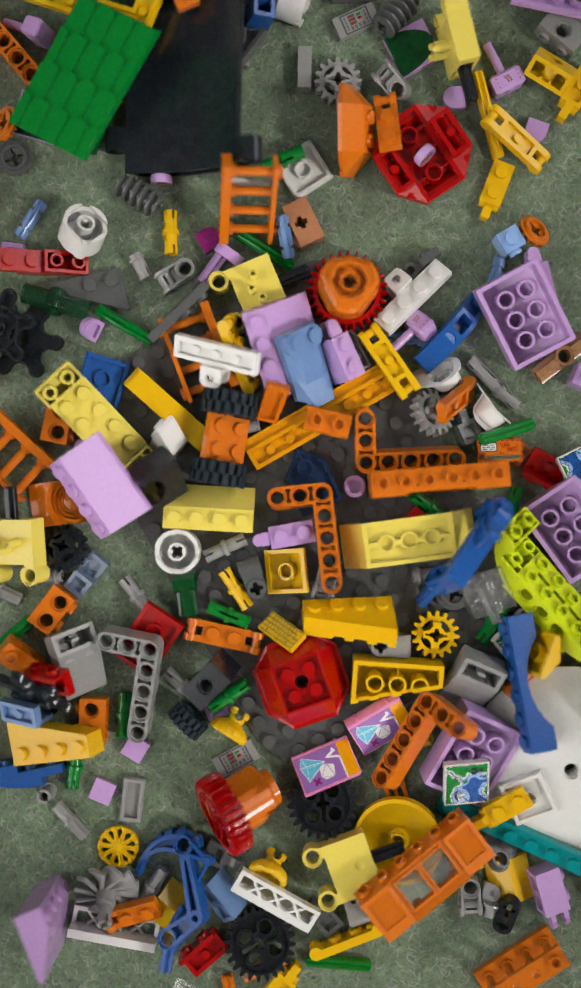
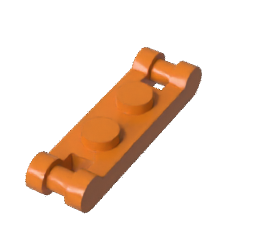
(223, 635)

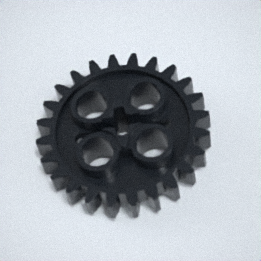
(302, 805)
(269, 961)

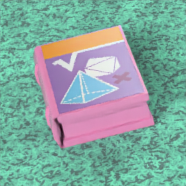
(376, 723)
(325, 766)

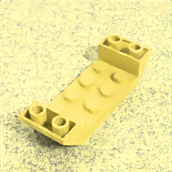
(89, 411)
(404, 539)

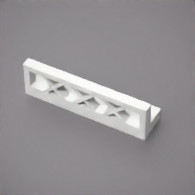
(275, 899)
(120, 938)

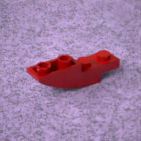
(42, 263)

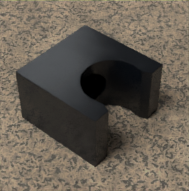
(162, 474)
(219, 671)

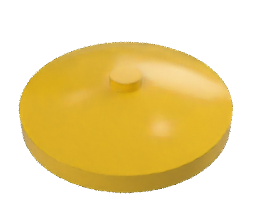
(394, 820)

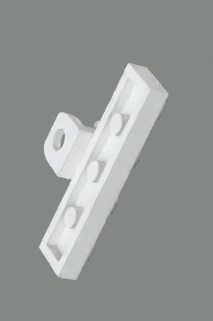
(409, 294)
(217, 358)

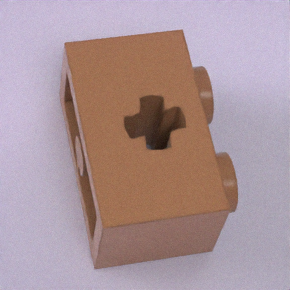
(302, 212)

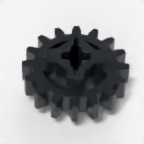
(67, 557)

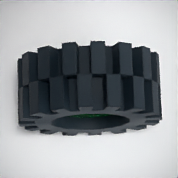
(188, 719)

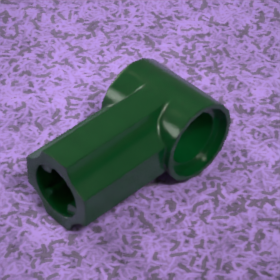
(185, 589)

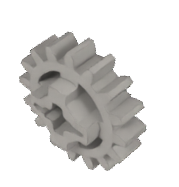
(327, 82)
(426, 414)

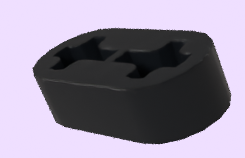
(502, 912)

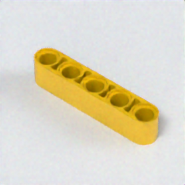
(165, 406)

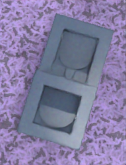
(86, 574)

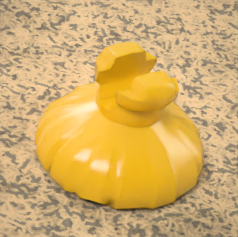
(231, 727)
(271, 868)

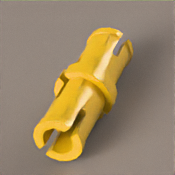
(170, 233)
(235, 588)

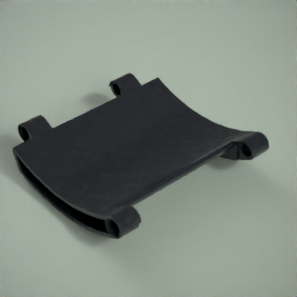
(188, 96)

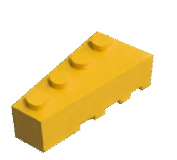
(351, 619)
(392, 676)
(53, 742)

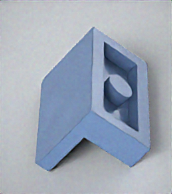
(23, 713)
(221, 899)

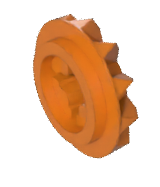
(6, 128)
(529, 226)

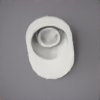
(443, 377)
(486, 413)

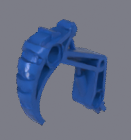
(489, 523)
(194, 892)

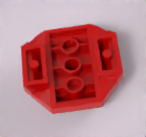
(445, 169)
(308, 703)

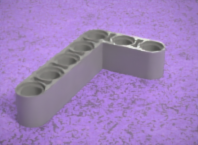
(142, 676)

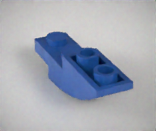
(449, 335)
(29, 775)

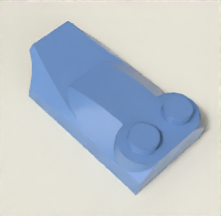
(305, 364)

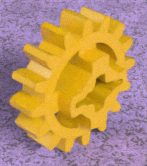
(434, 644)

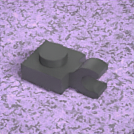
(424, 260)
(467, 429)
(222, 856)
(327, 921)

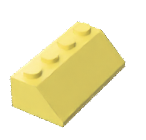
(212, 509)

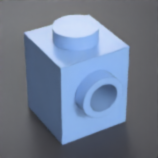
(509, 242)

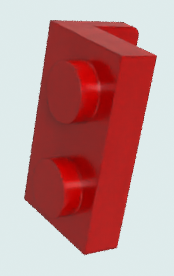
(541, 468)
(52, 675)
(203, 951)

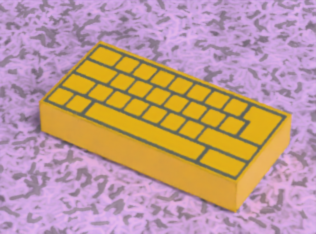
(282, 632)

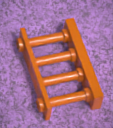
(229, 190)
(203, 315)
(27, 446)
(524, 963)

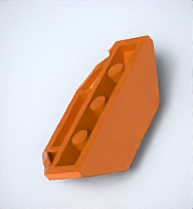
(354, 130)

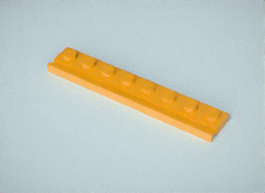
(289, 433)

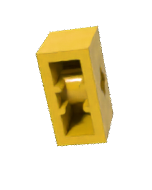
(550, 71)

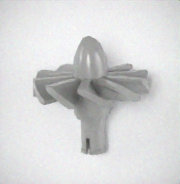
(109, 889)

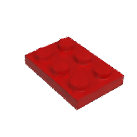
(156, 621)

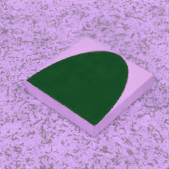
(410, 48)

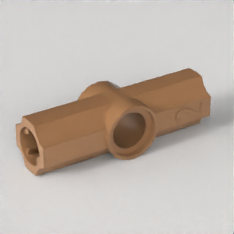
(552, 365)

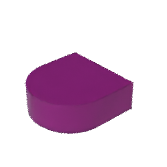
(207, 239)

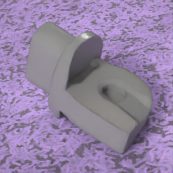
(490, 895)

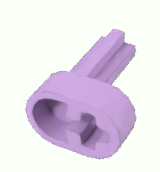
(223, 253)

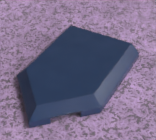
(309, 469)

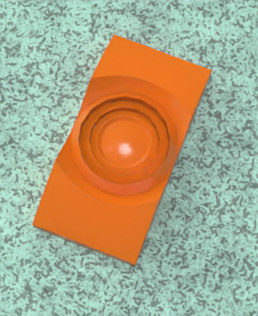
(53, 504)

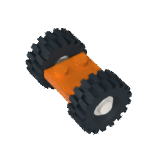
(224, 437)

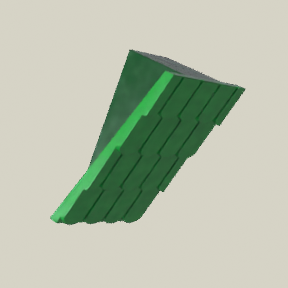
(84, 77)

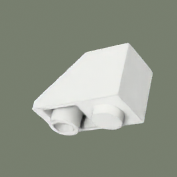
(169, 435)

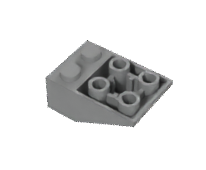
(78, 651)
(473, 677)

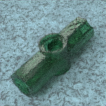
(55, 301)

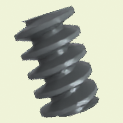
(394, 16)
(138, 195)

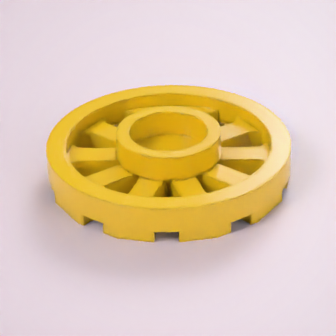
(118, 845)

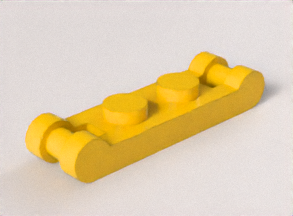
(515, 138)
(230, 335)
(388, 361)
(343, 941)

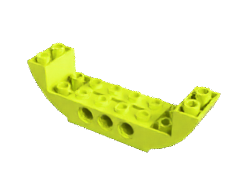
(538, 584)

